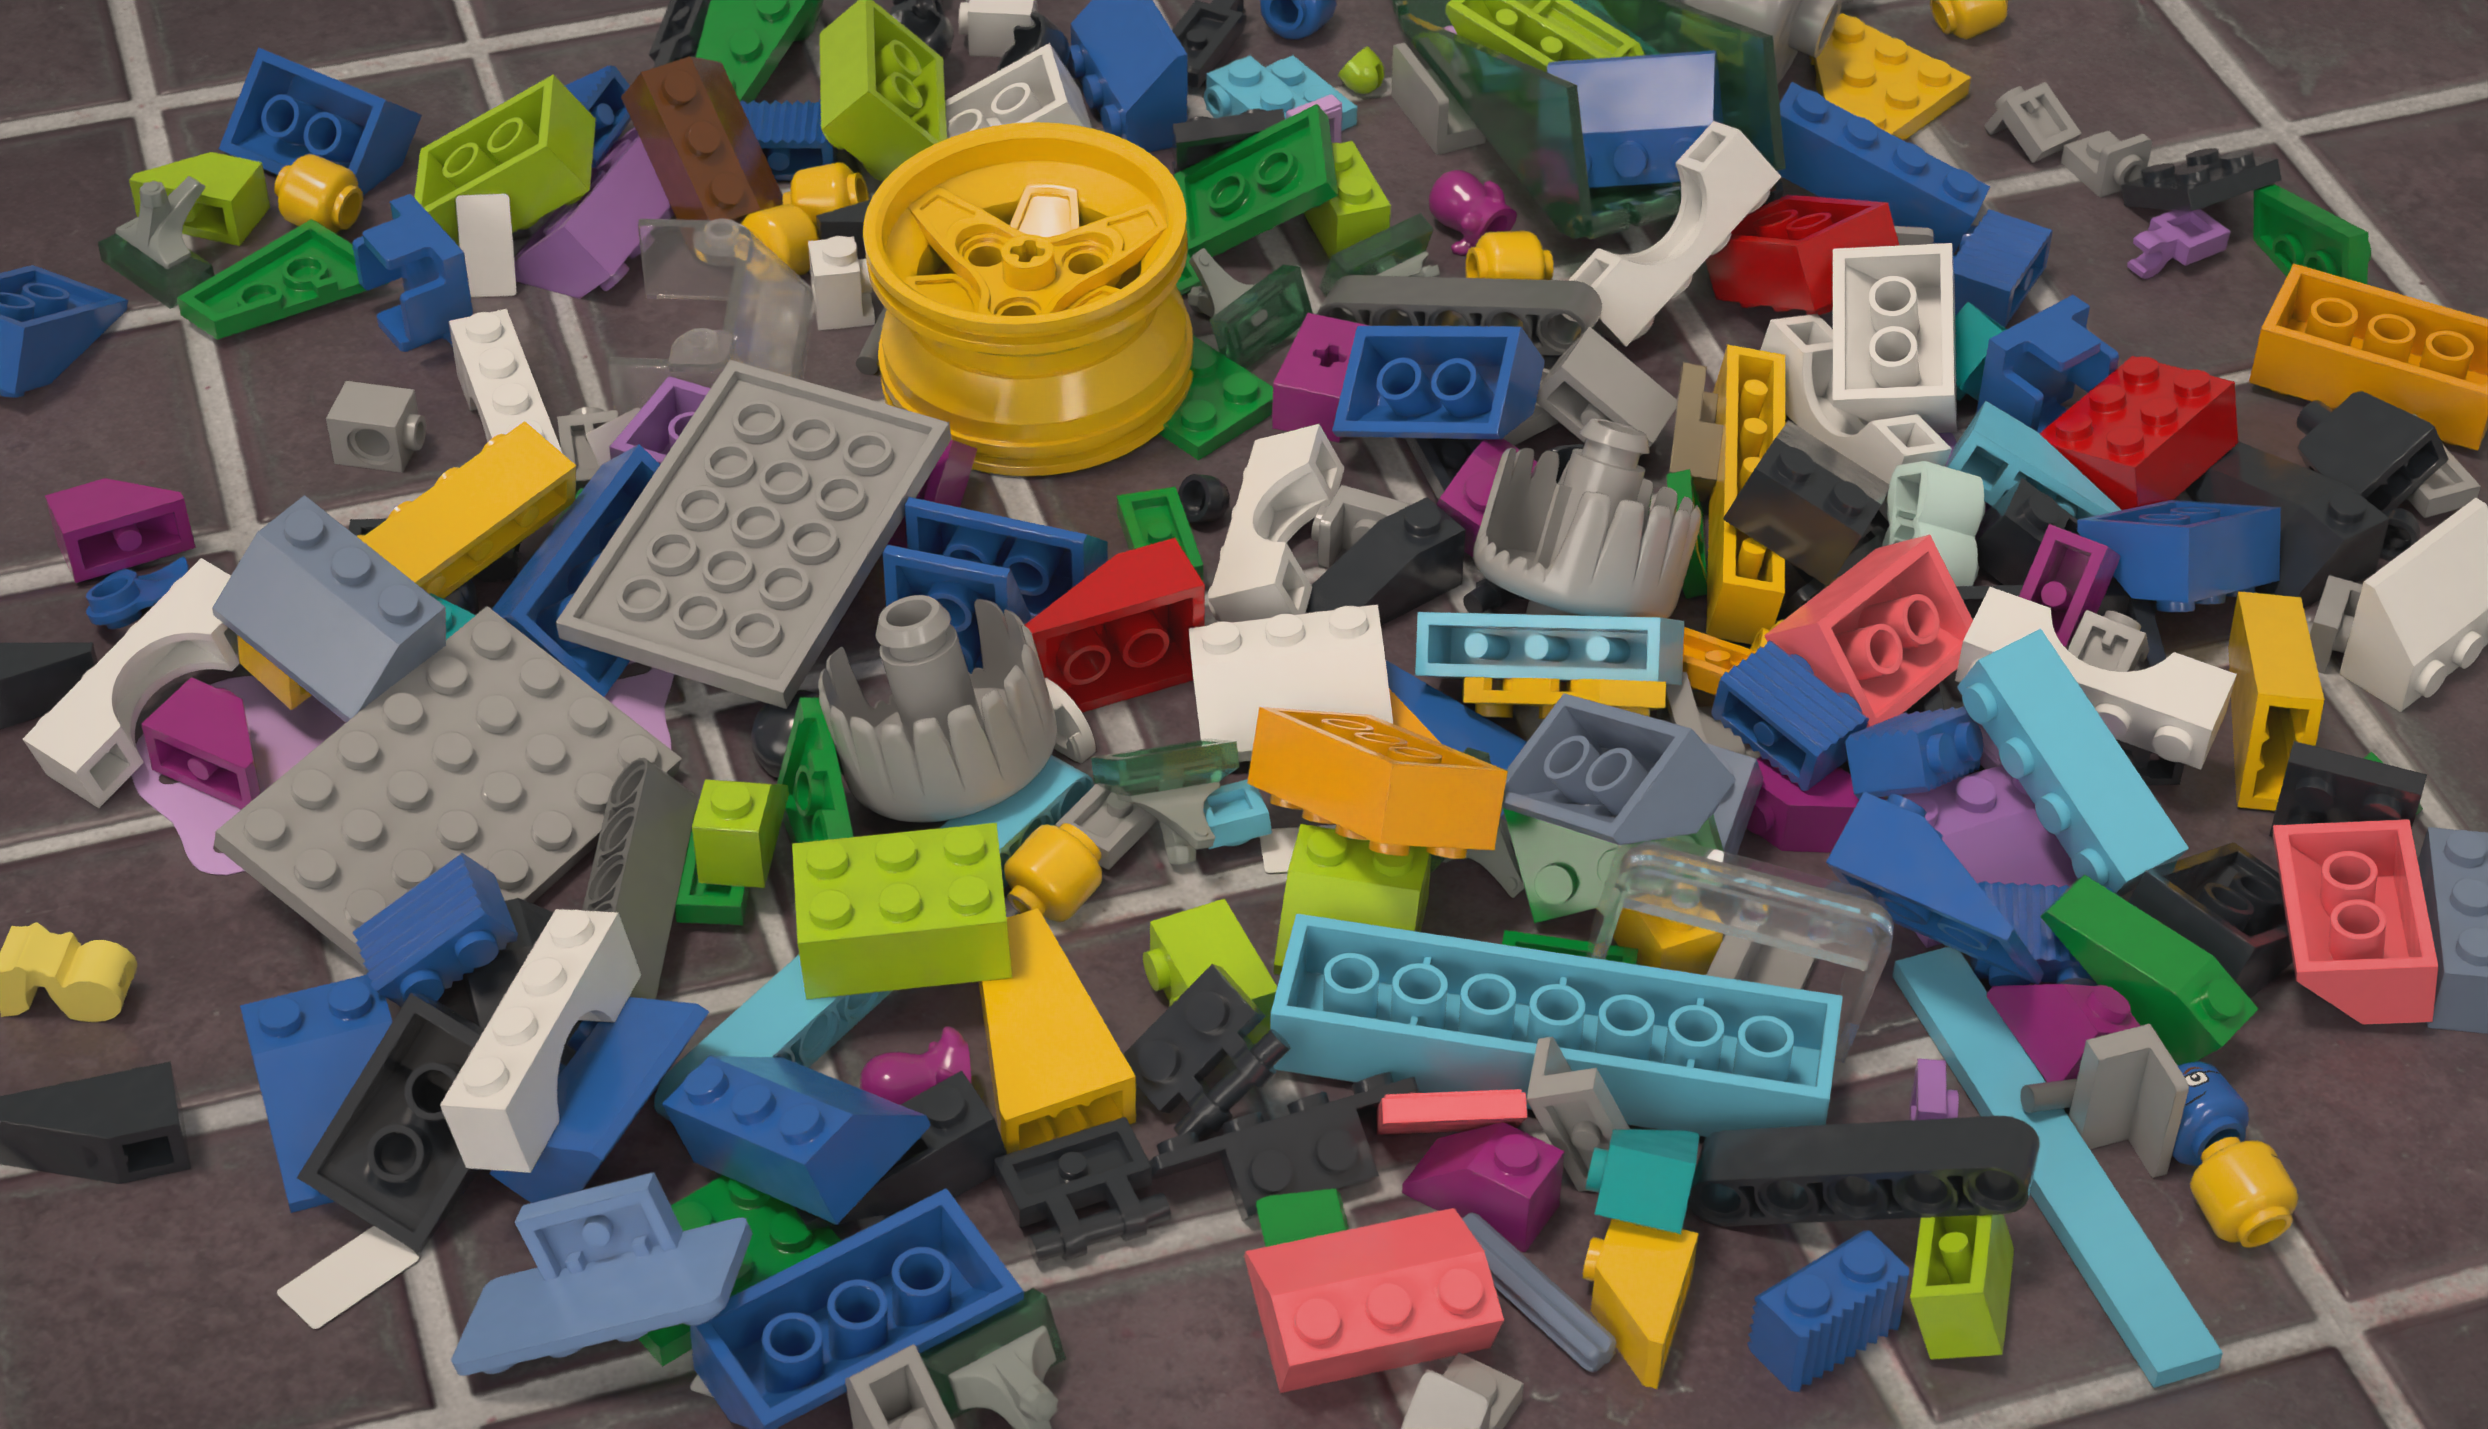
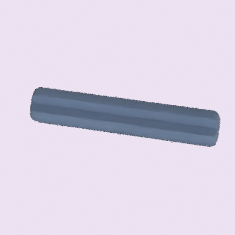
(1542, 1299)

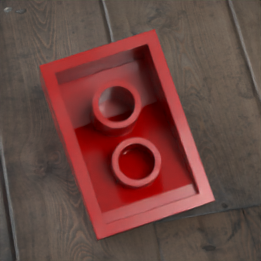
(1123, 627)

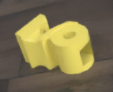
(81, 979)

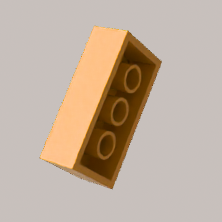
(2351, 337)
(1377, 782)

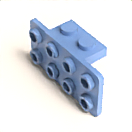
(604, 1272)

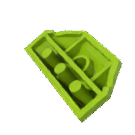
(1539, 30)

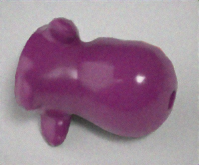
(1470, 208)
(906, 1075)

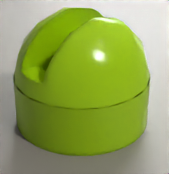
(1363, 72)

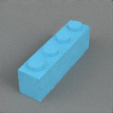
(1549, 647)
(2069, 764)

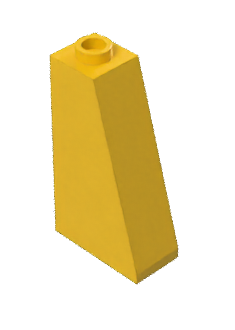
(2273, 695)
(1049, 1046)

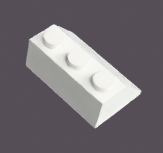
(1895, 333)
(2423, 612)
(1288, 663)

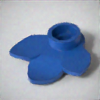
(123, 594)

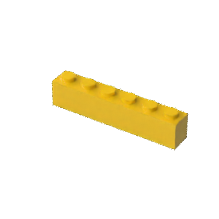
(458, 526)
(1743, 574)

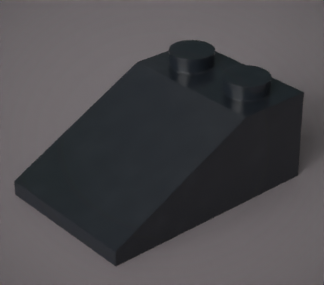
(1807, 503)
(2226, 907)
(389, 1141)

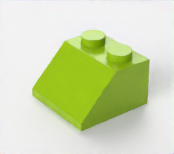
(1351, 883)

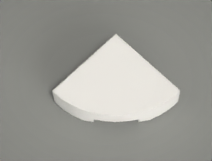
(1073, 730)

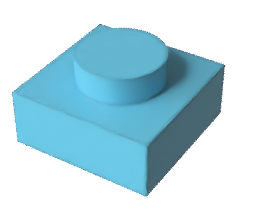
(1236, 814)

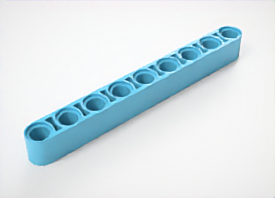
(789, 1026)

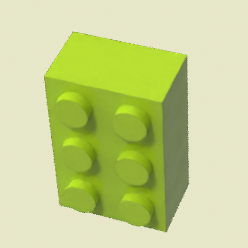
(879, 89)
(526, 147)
(900, 911)

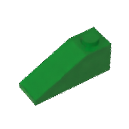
(2155, 969)

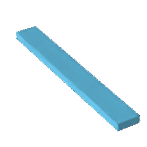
(2067, 1179)

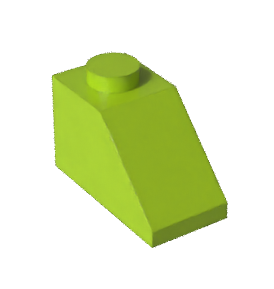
(232, 197)
(737, 831)

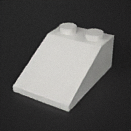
(1023, 92)

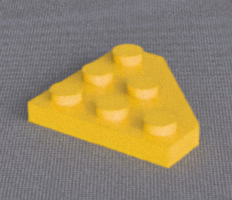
(1885, 78)
(1498, 697)

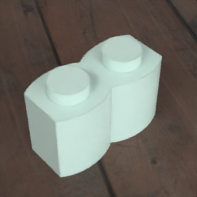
(1940, 503)

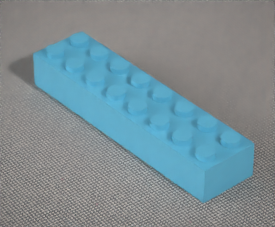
(1471, 1011)

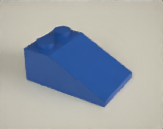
(47, 325)
(956, 587)
(1924, 885)
(306, 1061)

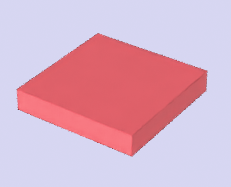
(1449, 1111)

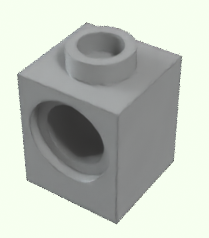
(375, 426)

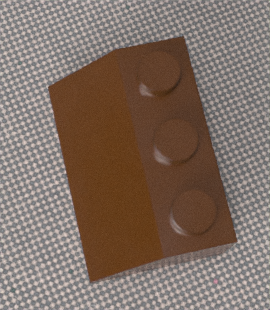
(700, 141)

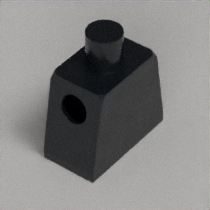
(2370, 447)

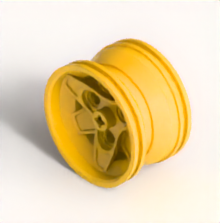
(1033, 294)

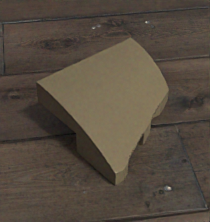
(1695, 434)

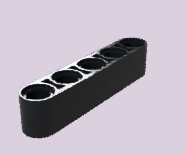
(1865, 1171)

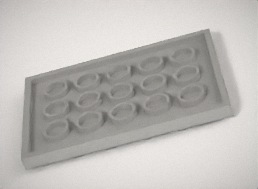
(755, 533)
(465, 754)

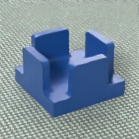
(431, 273)
(2041, 360)

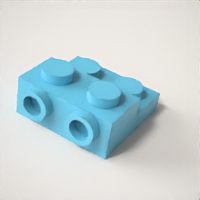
(1281, 85)

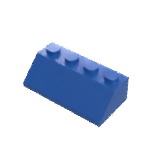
(1855, 160)
(566, 558)
(848, 1307)

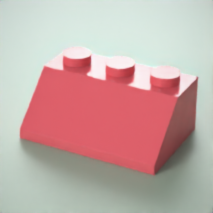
(1882, 628)
(2359, 918)
(1373, 1299)

